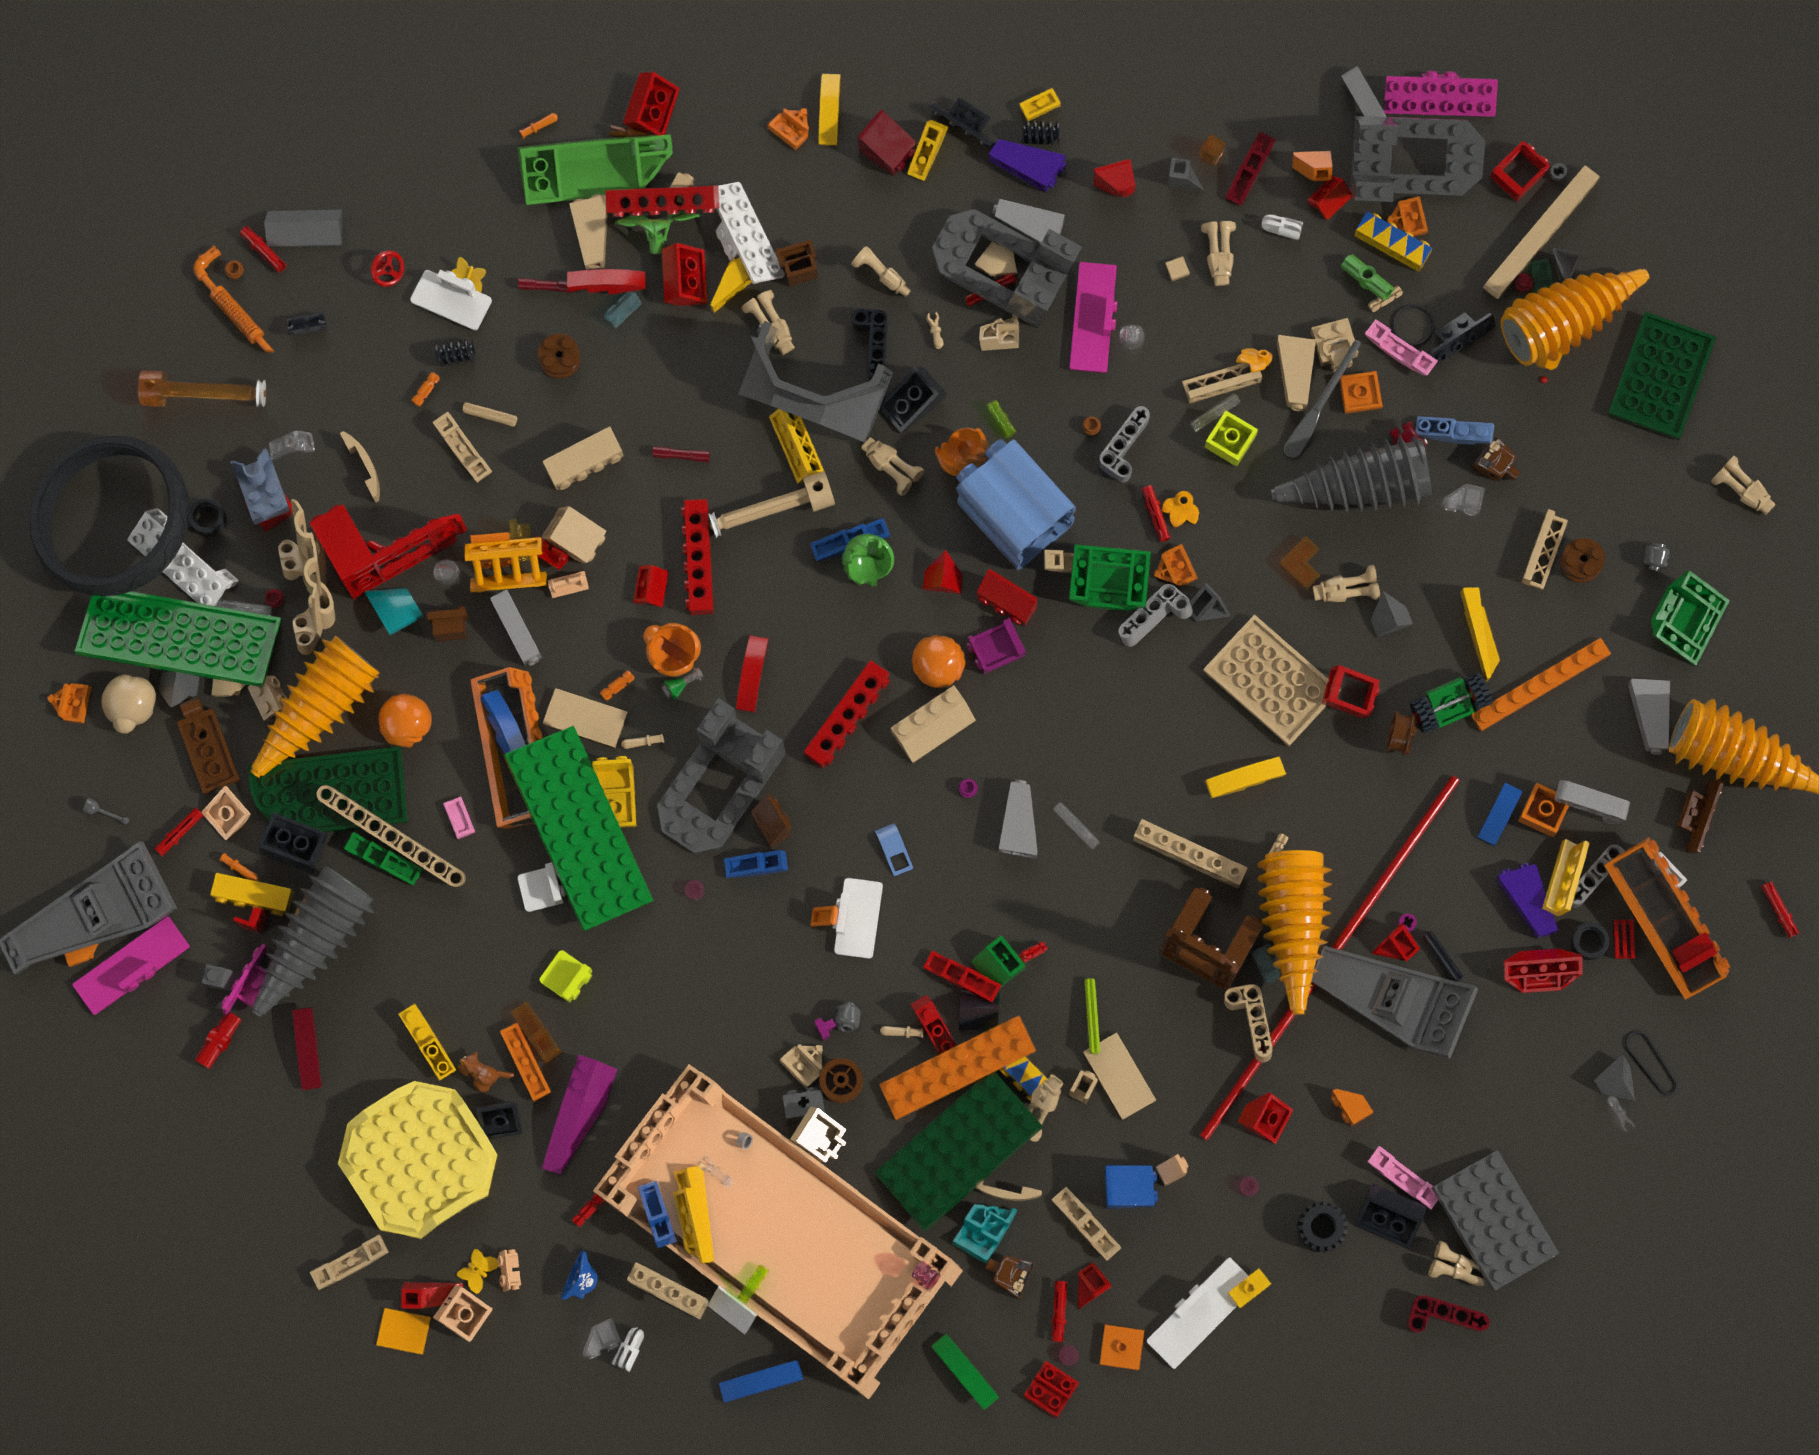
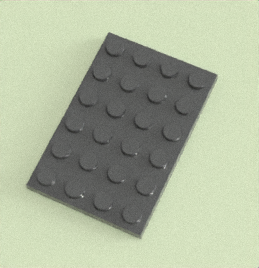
(1495, 1220)

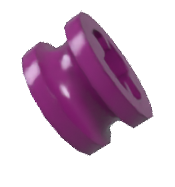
(1409, 916)

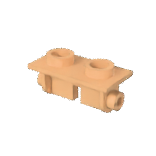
(568, 584)
(508, 1278)

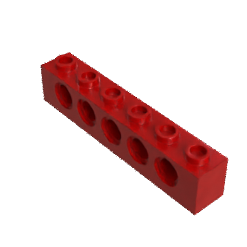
(615, 200)
(698, 509)
(871, 672)

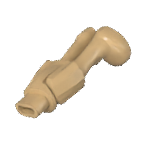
(1219, 262)
(888, 277)
(782, 339)
(882, 457)
(1753, 495)
(1335, 588)
(1046, 1098)

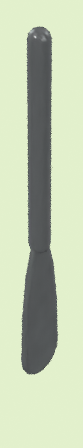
(1304, 430)

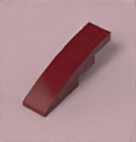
(1250, 168)
(307, 1048)

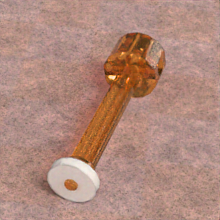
(155, 389)

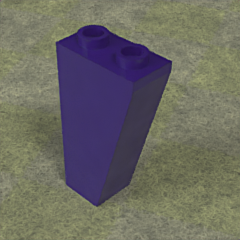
(1028, 163)
(1528, 896)

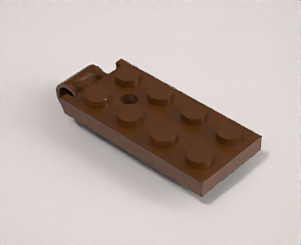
(208, 755)

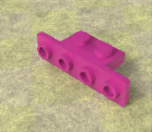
(249, 984)

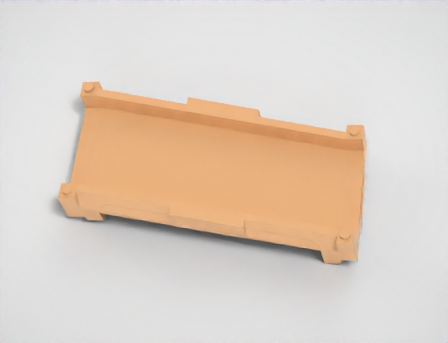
(833, 1256)

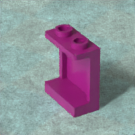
(996, 647)

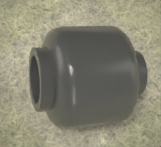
(1656, 556)
(847, 1017)

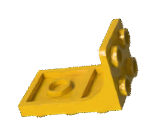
(618, 785)

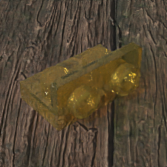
(520, 531)

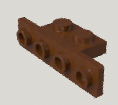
(1698, 813)

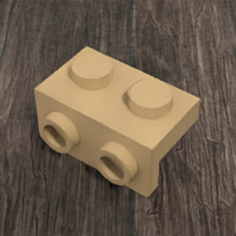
(267, 697)

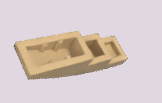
(1086, 1223)

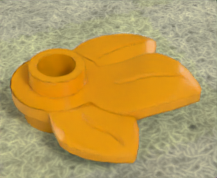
(1257, 359)
(1181, 512)

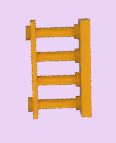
(504, 549)

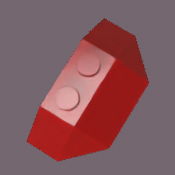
(1542, 969)

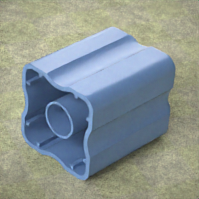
(1014, 502)

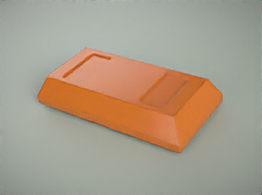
(824, 916)

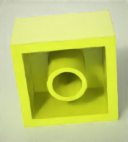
(1231, 438)

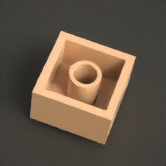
(462, 1313)

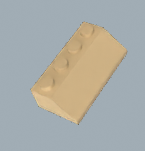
(583, 458)
(933, 724)

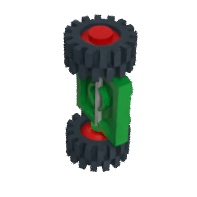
(1450, 702)

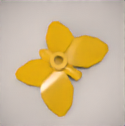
(464, 271)
(477, 1268)

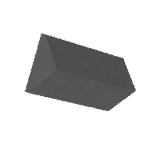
(303, 228)

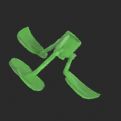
(656, 240)

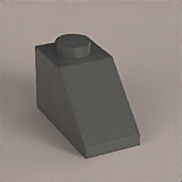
(220, 978)

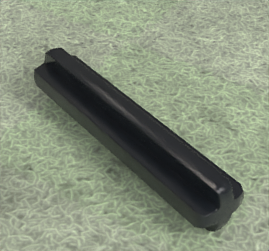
(1443, 956)

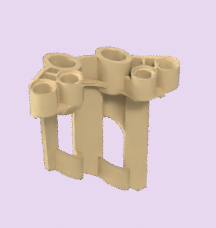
(306, 559)

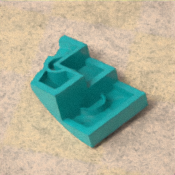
(394, 608)
(983, 1230)

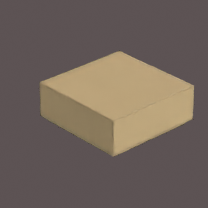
(1177, 268)

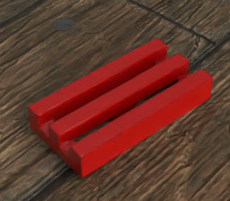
(1623, 923)

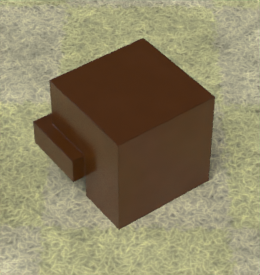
(798, 262)
(449, 624)

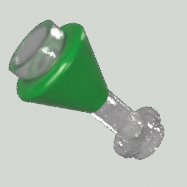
(673, 687)

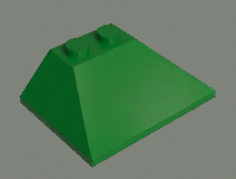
(1109, 577)
(1688, 616)

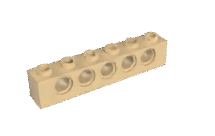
(1189, 853)

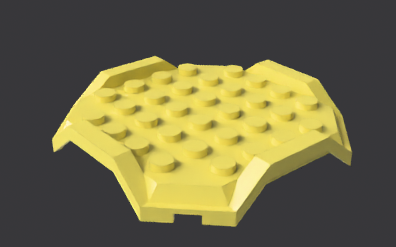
(417, 1158)

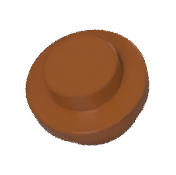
(234, 269)
(1091, 426)

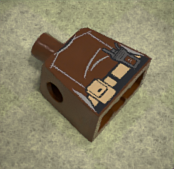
(1497, 461)
(1011, 1274)

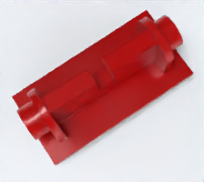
(553, 555)

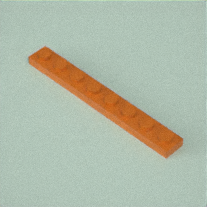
(1541, 684)

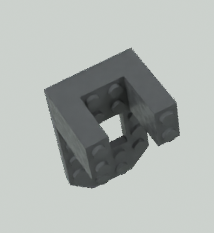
(1373, 153)
(1038, 286)
(740, 746)

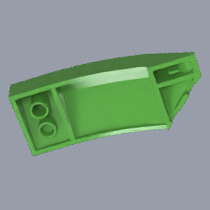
(590, 166)

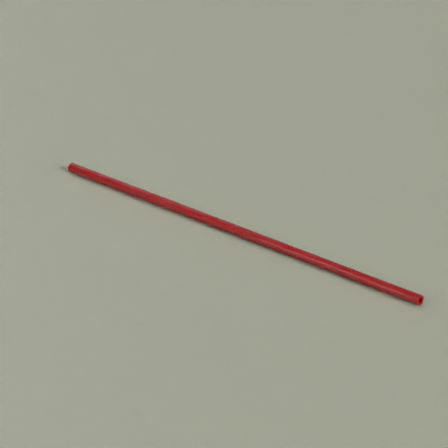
(1339, 944)

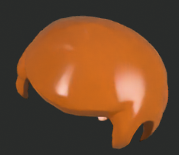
(962, 449)
(938, 661)
(404, 720)

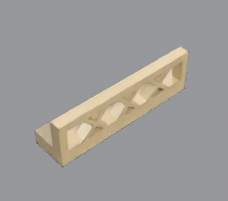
(1222, 386)
(1539, 544)

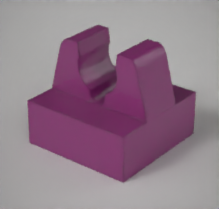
(824, 1027)

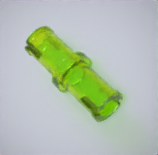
(1001, 418)
(753, 1284)

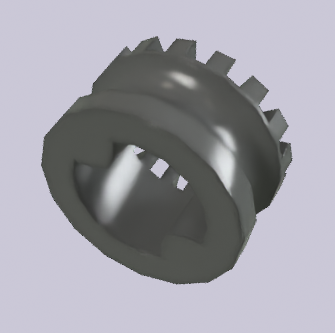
(1561, 177)

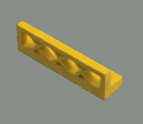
(793, 443)
(1565, 877)

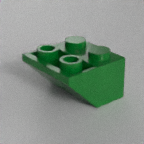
(998, 962)

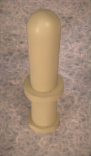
(636, 742)
(898, 1031)

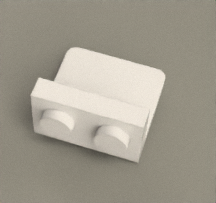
(541, 888)

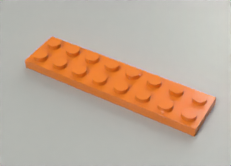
(957, 1067)

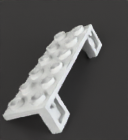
(186, 568)

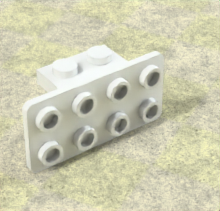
(451, 298)
(857, 918)

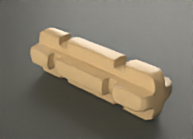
(1376, 304)
(1278, 846)

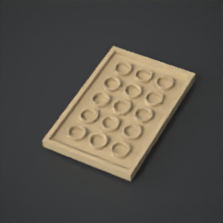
(1270, 680)

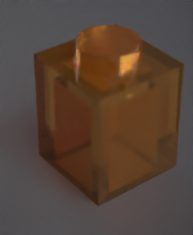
(1212, 149)

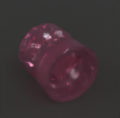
(925, 1275)

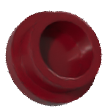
(1523, 283)
(274, 598)

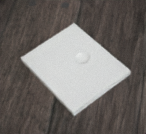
(732, 1310)

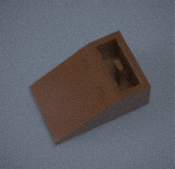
(771, 821)

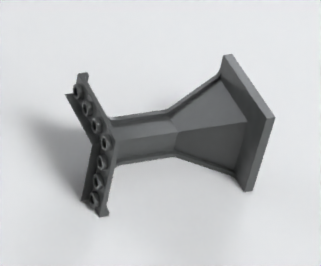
(846, 411)

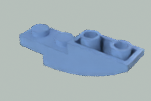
(1454, 431)

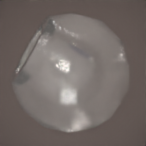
(1131, 336)
(446, 572)

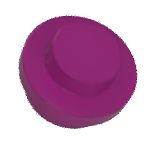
(968, 788)

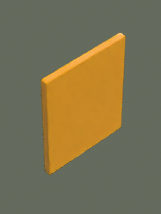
(403, 1331)

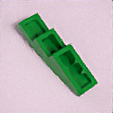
(383, 858)
(965, 1372)

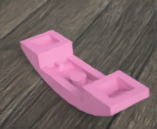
(1399, 349)
(1403, 1177)

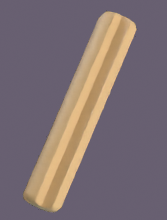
(489, 414)

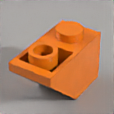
(1313, 165)
(1353, 1106)

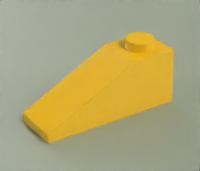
(927, 149)
(732, 283)

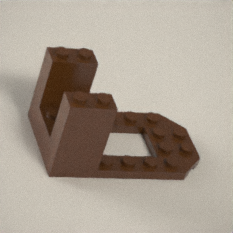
(1203, 959)

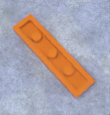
(525, 1061)

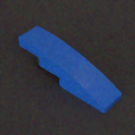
(836, 543)
(503, 722)
(761, 1381)

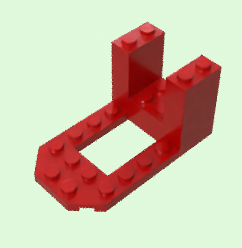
(360, 568)

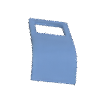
(893, 845)

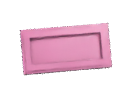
(459, 817)

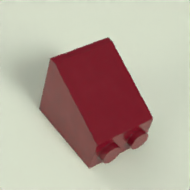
(886, 143)

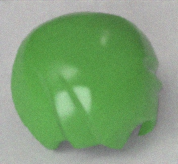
(867, 559)

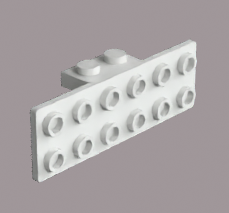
(744, 236)
(1197, 1314)

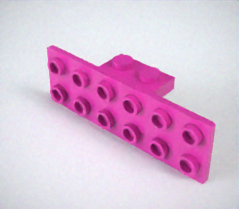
(1440, 95)
(1093, 317)
(131, 965)

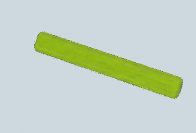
(1092, 1016)

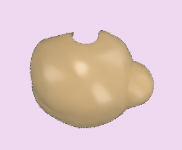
(128, 702)

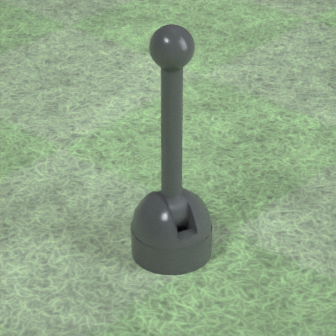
(92, 807)

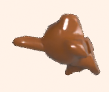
(483, 1075)

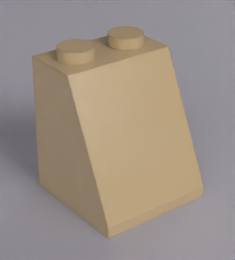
(574, 534)

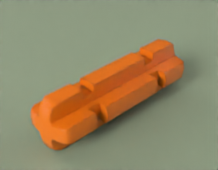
(425, 389)
(617, 685)

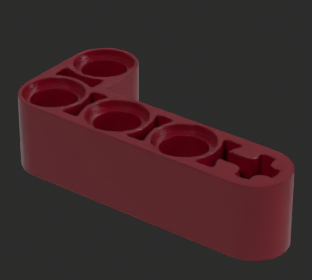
(1449, 1317)

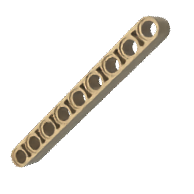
(1541, 232)
(382, 832)

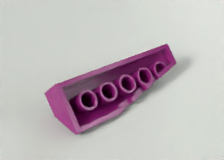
(579, 1110)

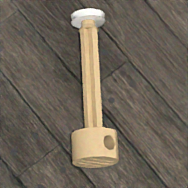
(816, 491)

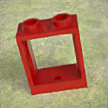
(1508, 183)
(1333, 687)

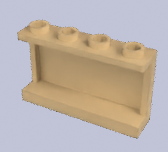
(667, 1290)

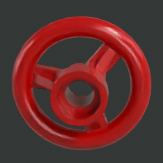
(380, 263)

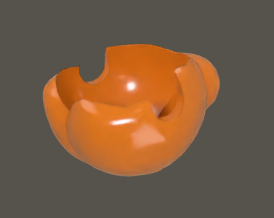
(671, 648)

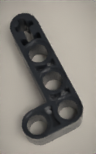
(875, 329)

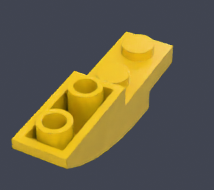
(427, 1041)

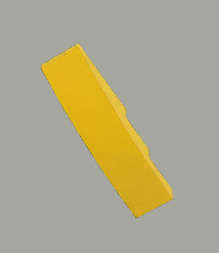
(1245, 777)

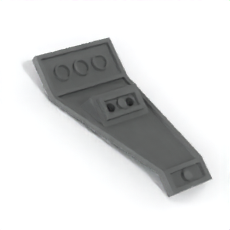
(123, 895)
(1424, 1009)

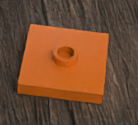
(1360, 392)
(1121, 1347)

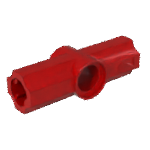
(218, 1040)

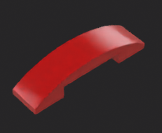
(751, 674)

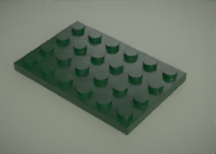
(1661, 375)

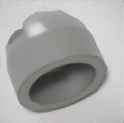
(744, 1140)

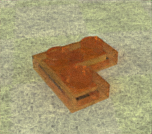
(1296, 563)

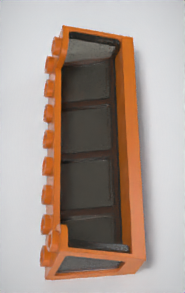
(1664, 913)

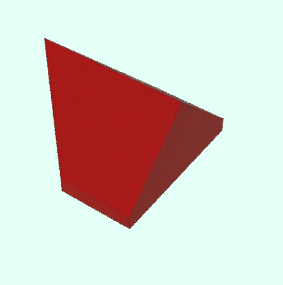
(943, 575)
(1398, 945)
(1091, 1284)

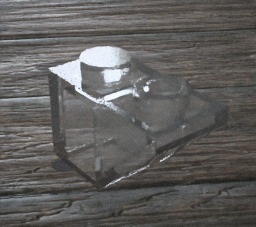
(1466, 499)
(601, 1337)

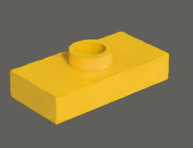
(1040, 104)
(1249, 1288)

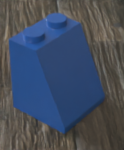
(1130, 1187)

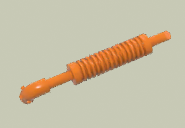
(227, 303)

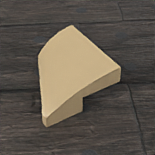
(1000, 334)

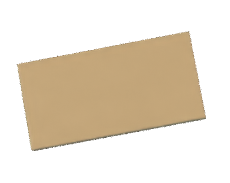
(590, 718)
(1120, 1077)

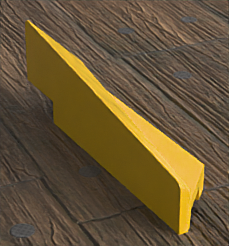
(1480, 631)
(693, 1213)

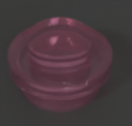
(694, 889)
(1249, 1186)
(1068, 1355)

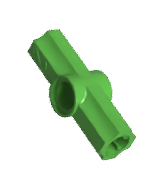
(1375, 284)

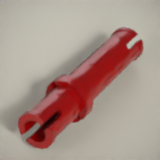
(256, 242)
(1152, 505)
(173, 837)
(1778, 906)
(1058, 1321)

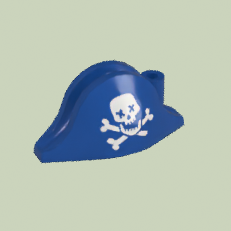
(581, 1278)

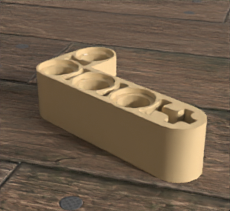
(1254, 1022)

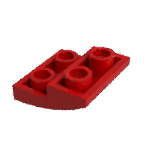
(1051, 1389)

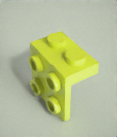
(566, 976)

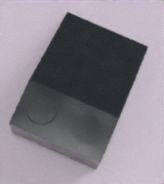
(912, 398)

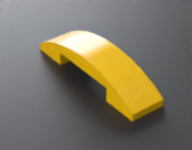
(829, 109)

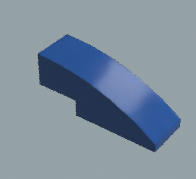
(1499, 814)
(756, 864)
(657, 1214)

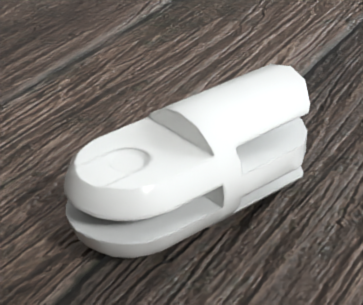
(1282, 226)
(629, 1350)

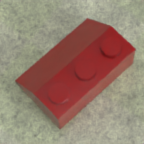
(651, 104)
(684, 275)
(1007, 598)

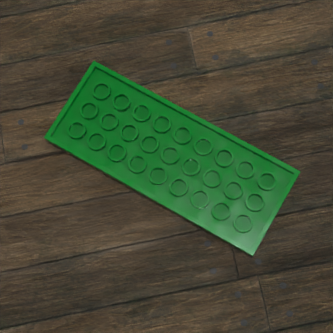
(179, 637)
(578, 828)

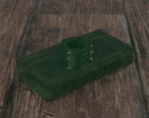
(1541, 274)

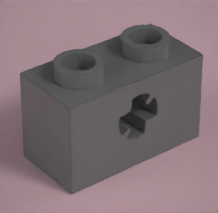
(791, 1100)

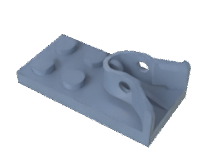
(261, 488)

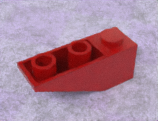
(933, 1024)
(425, 1295)

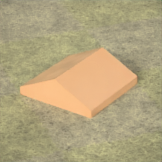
(226, 813)

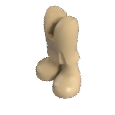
(1462, 1267)

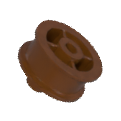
(555, 346)
(1589, 552)
(1400, 733)
(844, 1091)

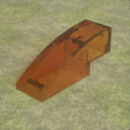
(536, 1032)

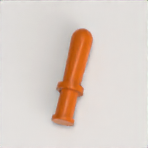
(551, 118)
(234, 865)

